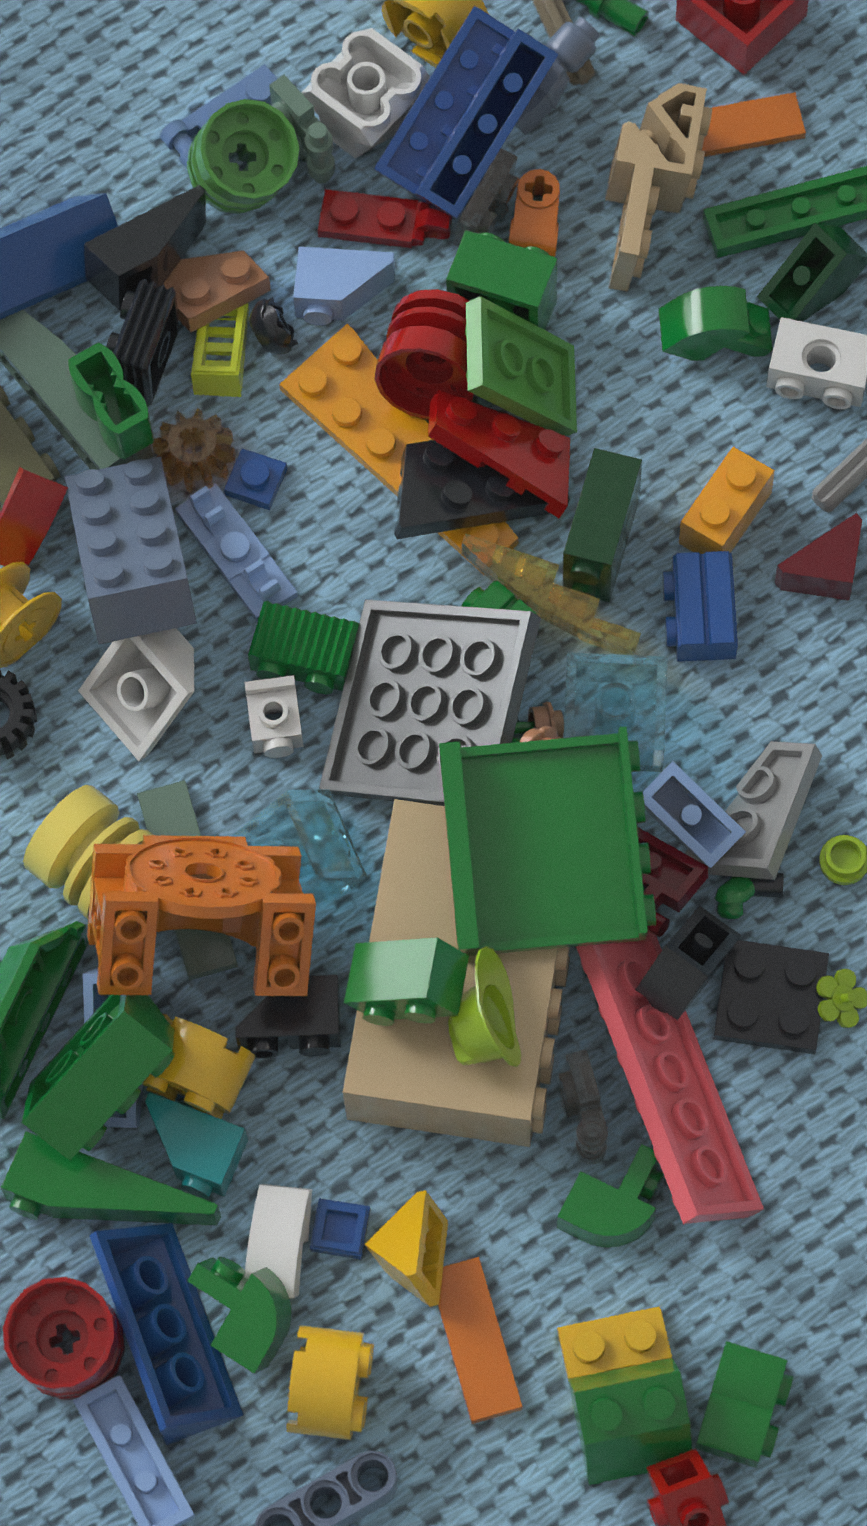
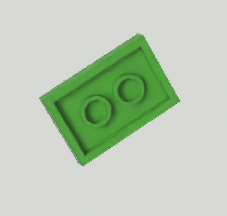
(520, 367)

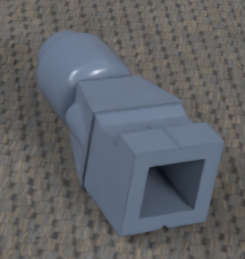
(575, 46)

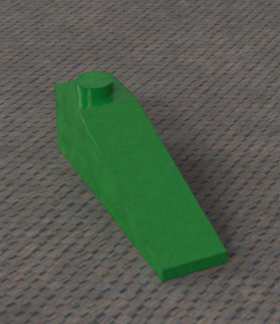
(94, 1190)

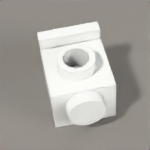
(273, 696)

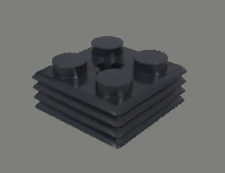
(146, 336)

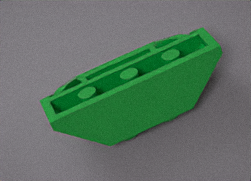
(31, 988)

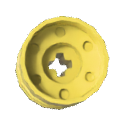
(65, 840)

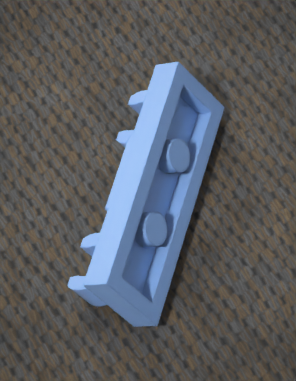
(235, 550)
(133, 1456)

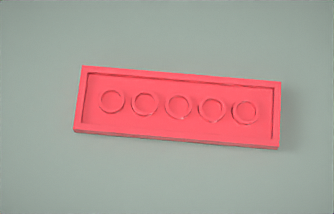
(671, 1088)

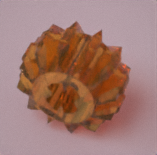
(199, 465)

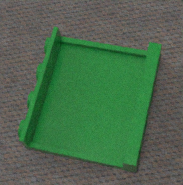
(546, 843)

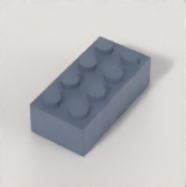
(129, 550)

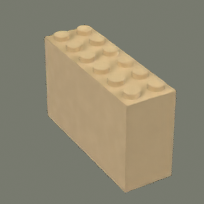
(409, 1069)

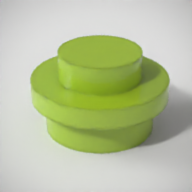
(843, 859)

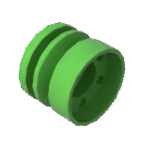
(260, 138)

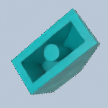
(198, 1145)

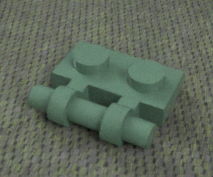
(312, 135)

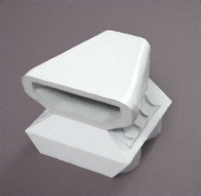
(365, 91)

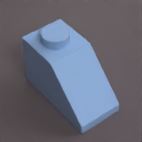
(338, 282)
(691, 815)

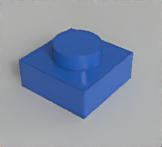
(255, 479)

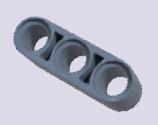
(341, 1483)

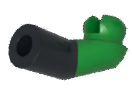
(740, 889)

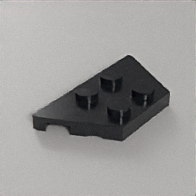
(450, 493)

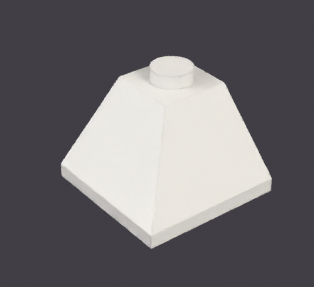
(142, 687)

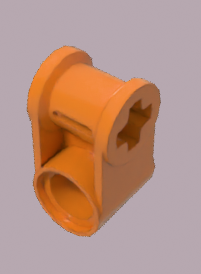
(534, 220)

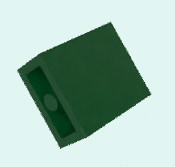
(602, 524)

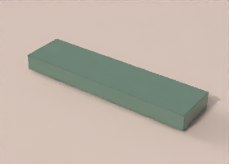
(171, 813)

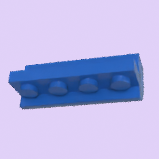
(465, 112)

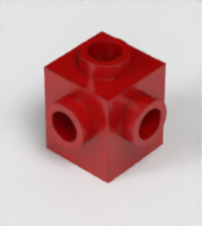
(686, 1492)

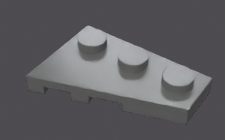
(768, 809)

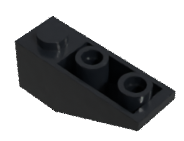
(145, 246)

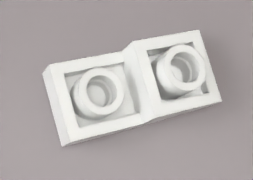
(278, 1233)

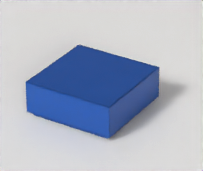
(340, 1228)

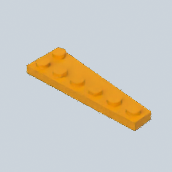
(343, 399)

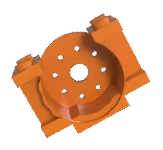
(199, 886)

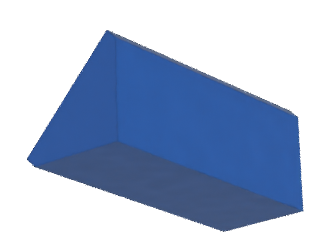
(46, 250)
(166, 1329)

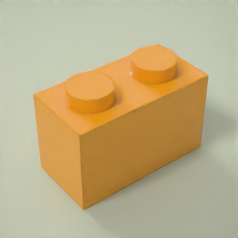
(727, 504)

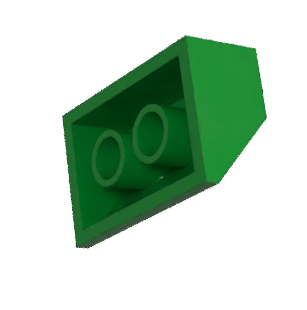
(98, 1073)

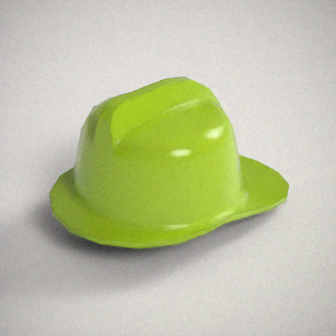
(486, 1016)

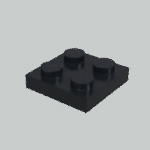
(770, 997)

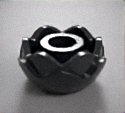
(271, 327)

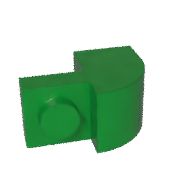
(714, 319)
(613, 1215)
(257, 1314)

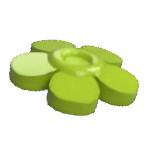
(841, 998)

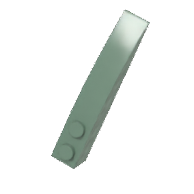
(41, 368)

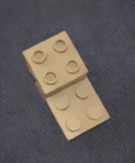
(655, 171)

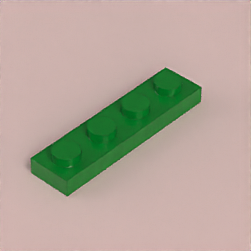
(787, 212)

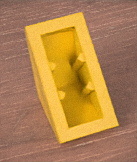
(413, 1247)

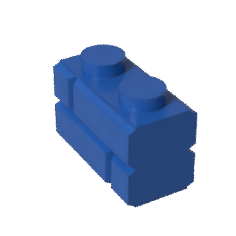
(702, 605)

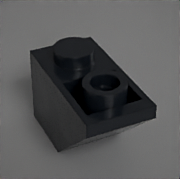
(307, 1021)

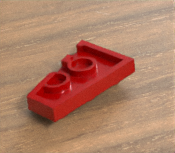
(521, 451)

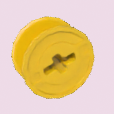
(23, 620)

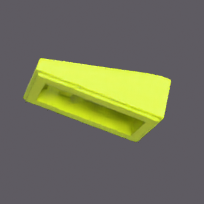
(220, 376)

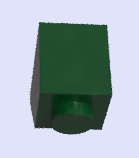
(814, 273)

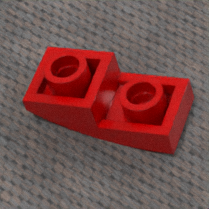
(27, 516)

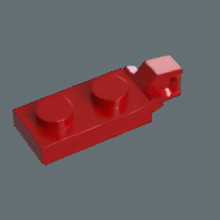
(380, 219)

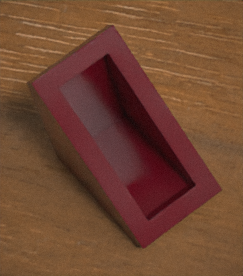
(825, 564)

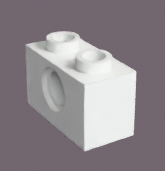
(804, 344)

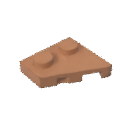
(215, 286)

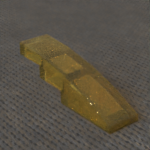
(535, 584)

